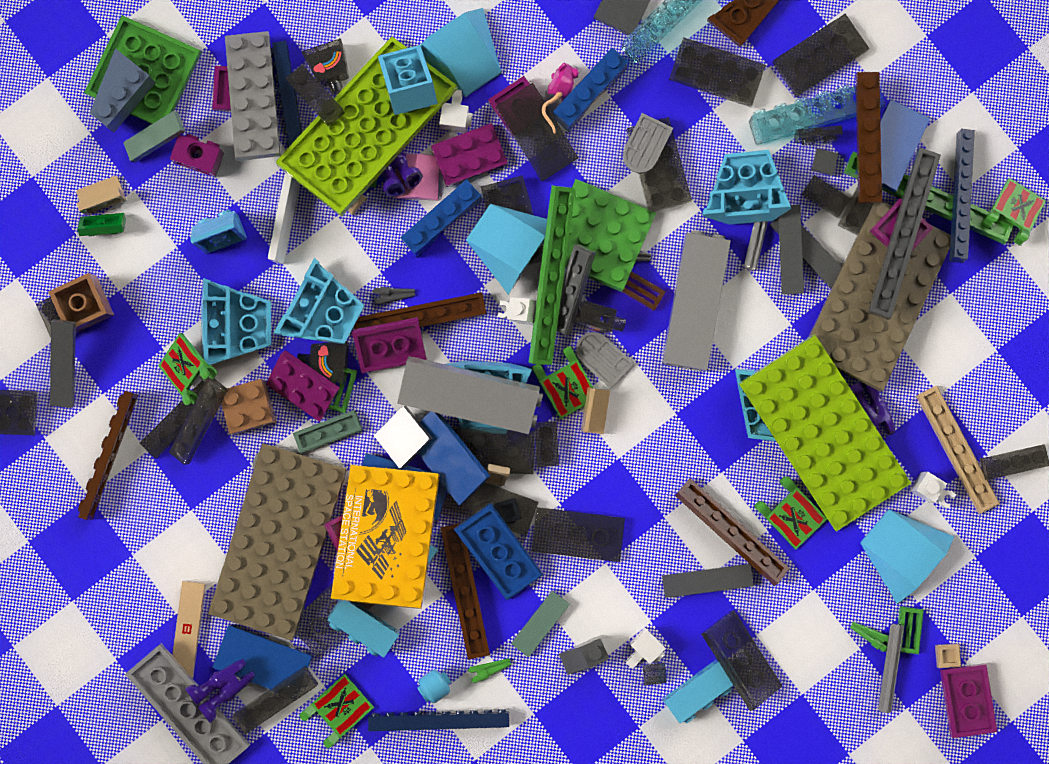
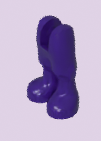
(410, 176)
(878, 410)
(223, 680)

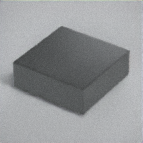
(824, 162)

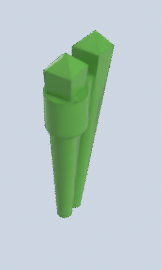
(872, 636)
(485, 670)

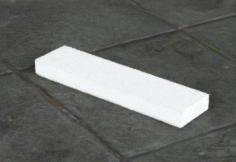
(283, 220)

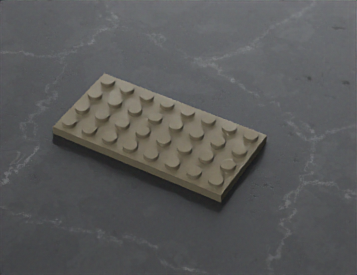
(862, 342)
(277, 541)

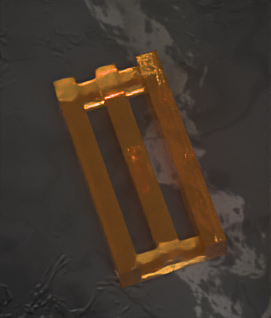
(641, 300)

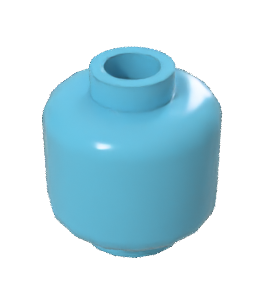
(434, 686)

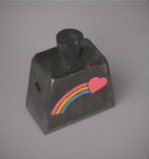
(328, 64)
(589, 318)
(328, 360)

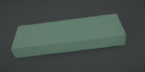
(154, 136)
(327, 431)
(540, 623)

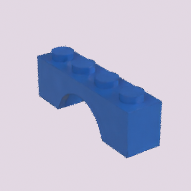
(586, 92)
(451, 208)

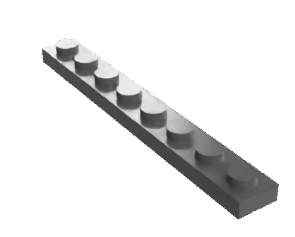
(904, 234)

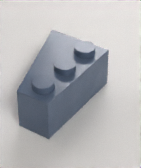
(120, 91)

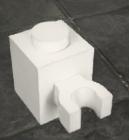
(455, 116)
(519, 310)
(931, 489)
(646, 647)

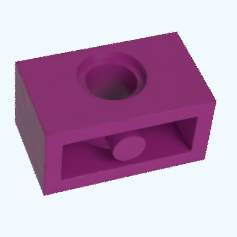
(207, 163)

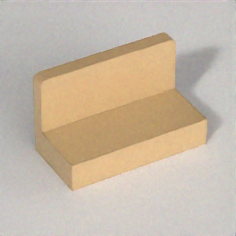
(100, 195)
(595, 410)

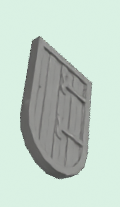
(645, 144)
(602, 358)

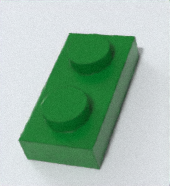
(101, 224)

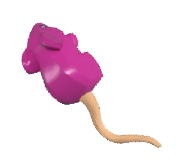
(560, 86)

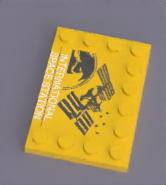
(385, 537)

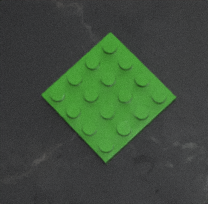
(157, 54)
(609, 228)

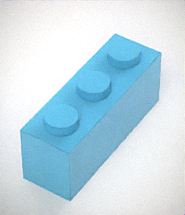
(363, 627)
(698, 692)

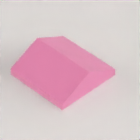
(429, 185)

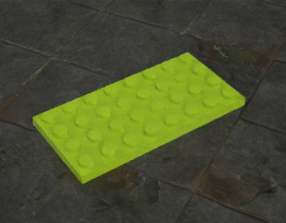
(353, 151)
(824, 432)

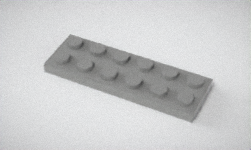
(252, 96)
(163, 685)

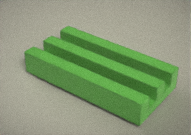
(335, 407)
(918, 627)

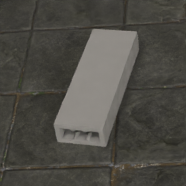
(696, 301)
(469, 395)

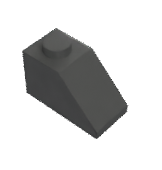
(584, 655)

